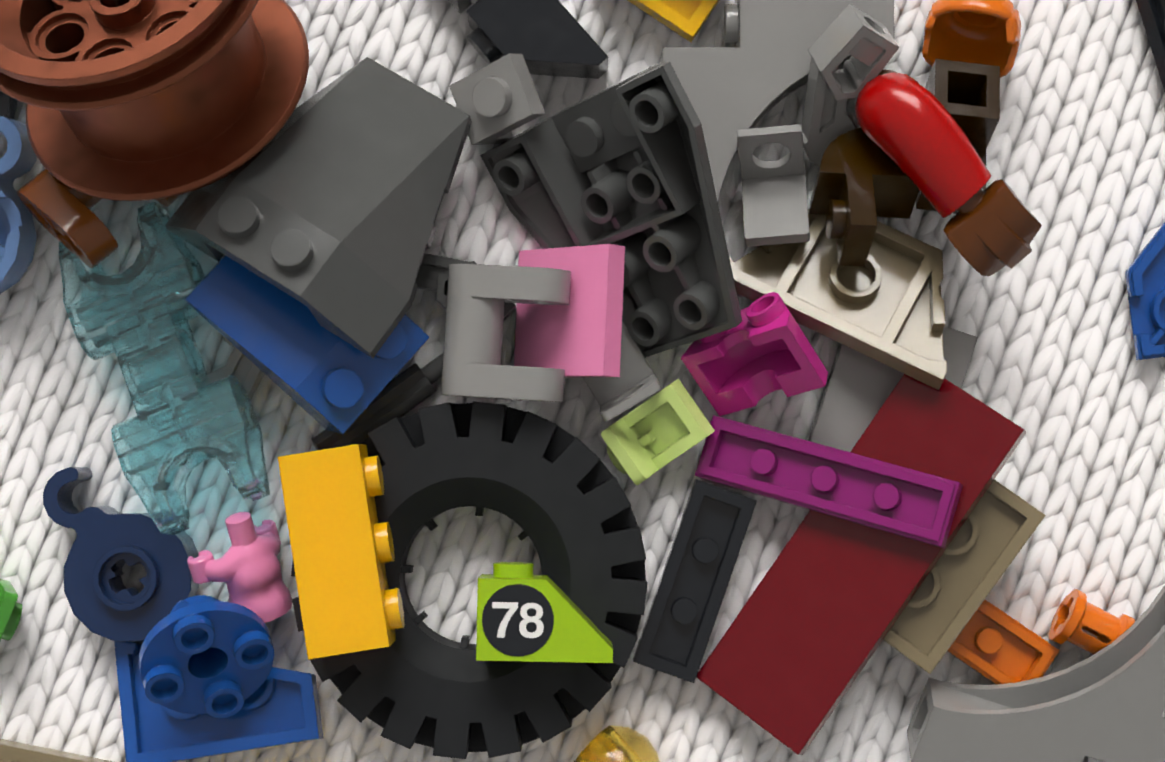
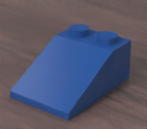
(290, 346)

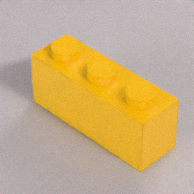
(340, 550)

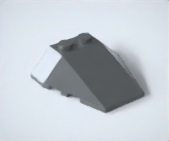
(339, 201)

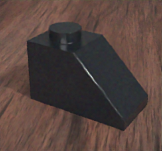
(541, 32)

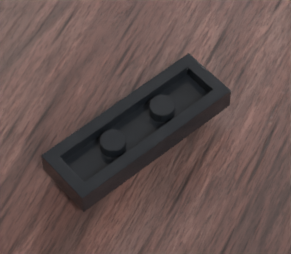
(694, 581)

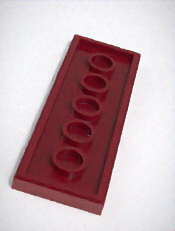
(846, 582)

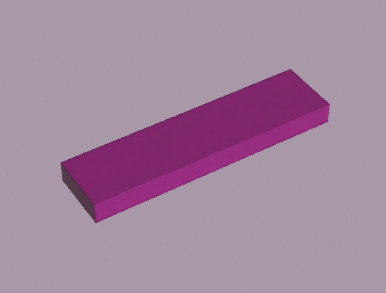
(830, 481)

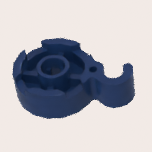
(98, 554)

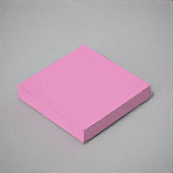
(588, 331)

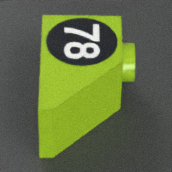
(533, 620)

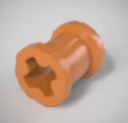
(1086, 624)

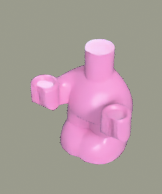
(248, 567)

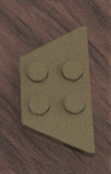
(881, 310)

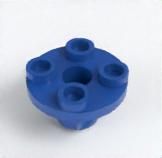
(206, 657)

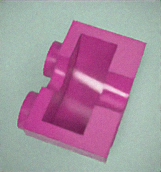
(755, 358)

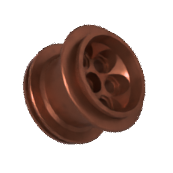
(151, 90)

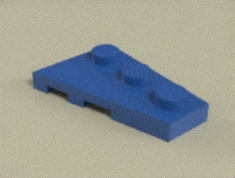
(275, 715)

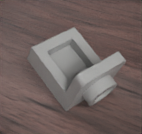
(498, 99)

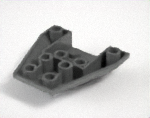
(633, 176)

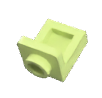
(656, 432)

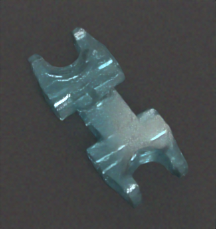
(177, 408)

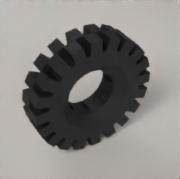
(586, 543)

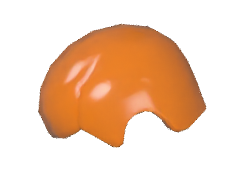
(973, 32)

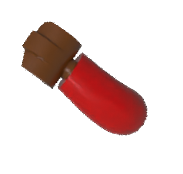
(942, 163)

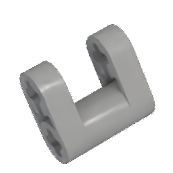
(476, 331)

